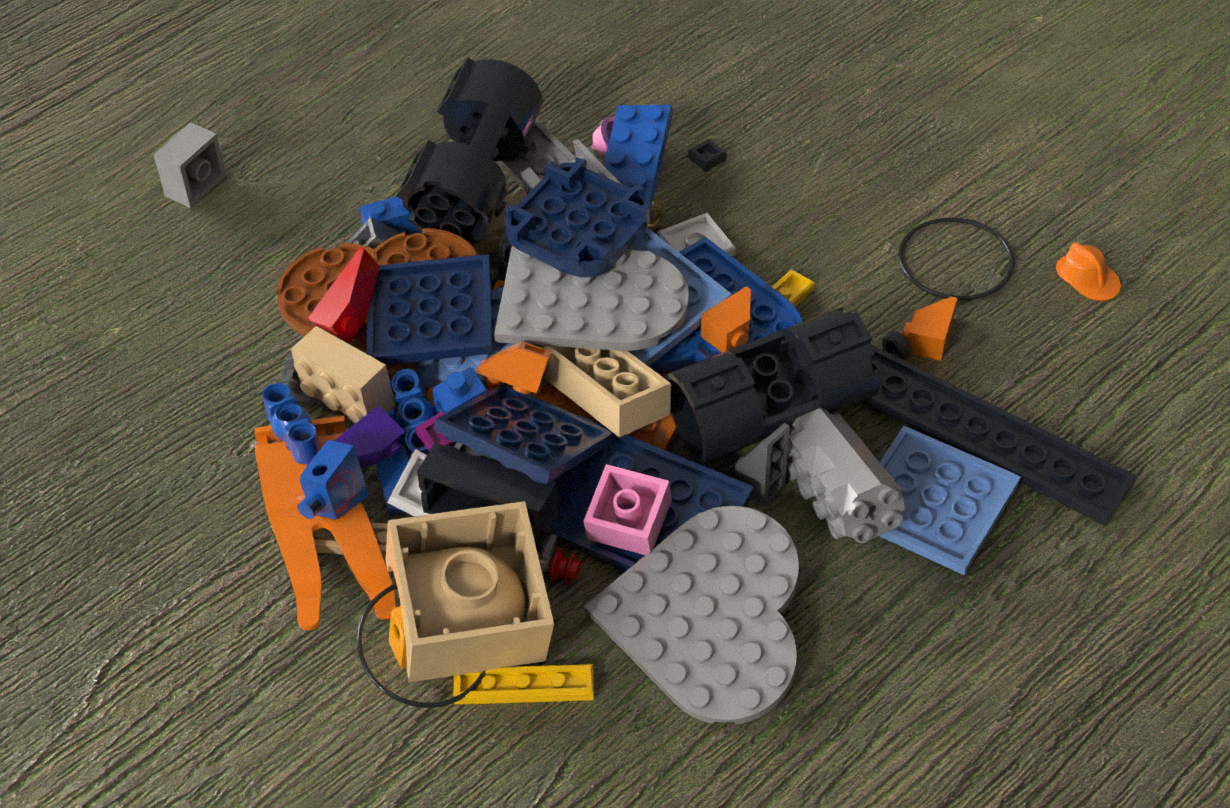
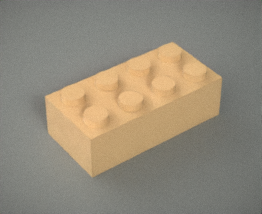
(610, 386)

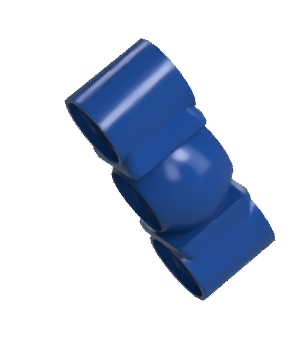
(409, 403)
(290, 422)

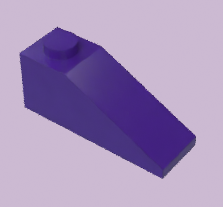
(373, 437)

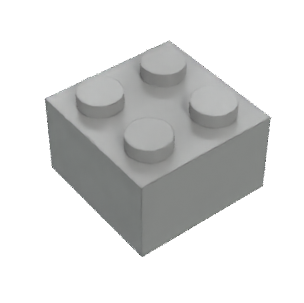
(190, 165)

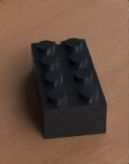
(464, 481)

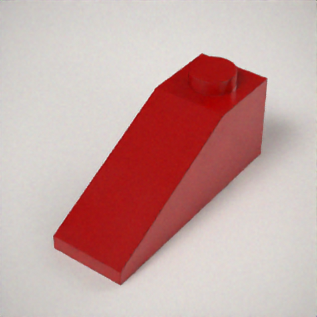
(348, 299)

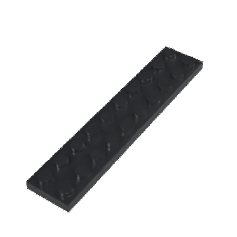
(1000, 438)

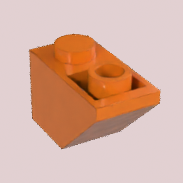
(518, 365)

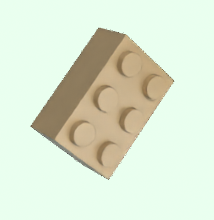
(341, 375)

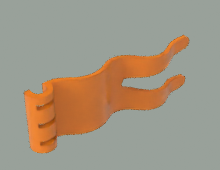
(294, 532)

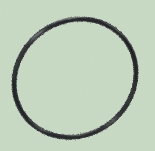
(961, 220)
(383, 688)

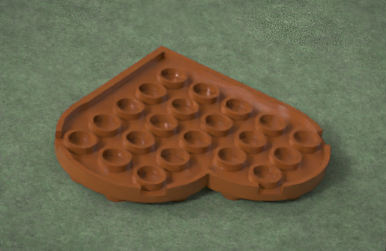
(315, 272)

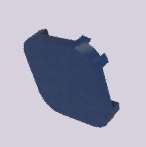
(577, 219)

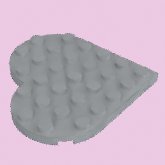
(617, 310)
(709, 615)

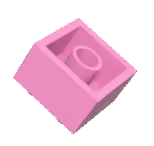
(628, 510)

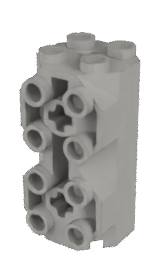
(843, 476)

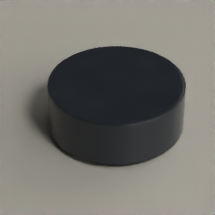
(896, 345)

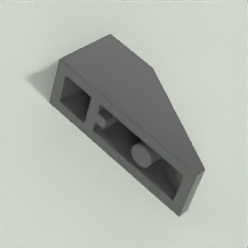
(766, 466)

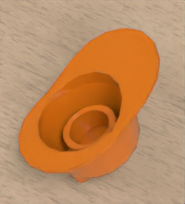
(1088, 273)

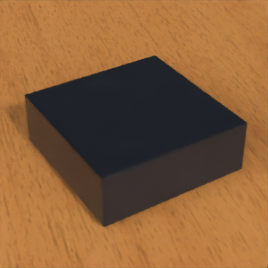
(707, 155)

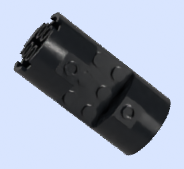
(490, 119)
(772, 382)

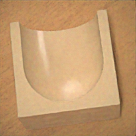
(469, 590)

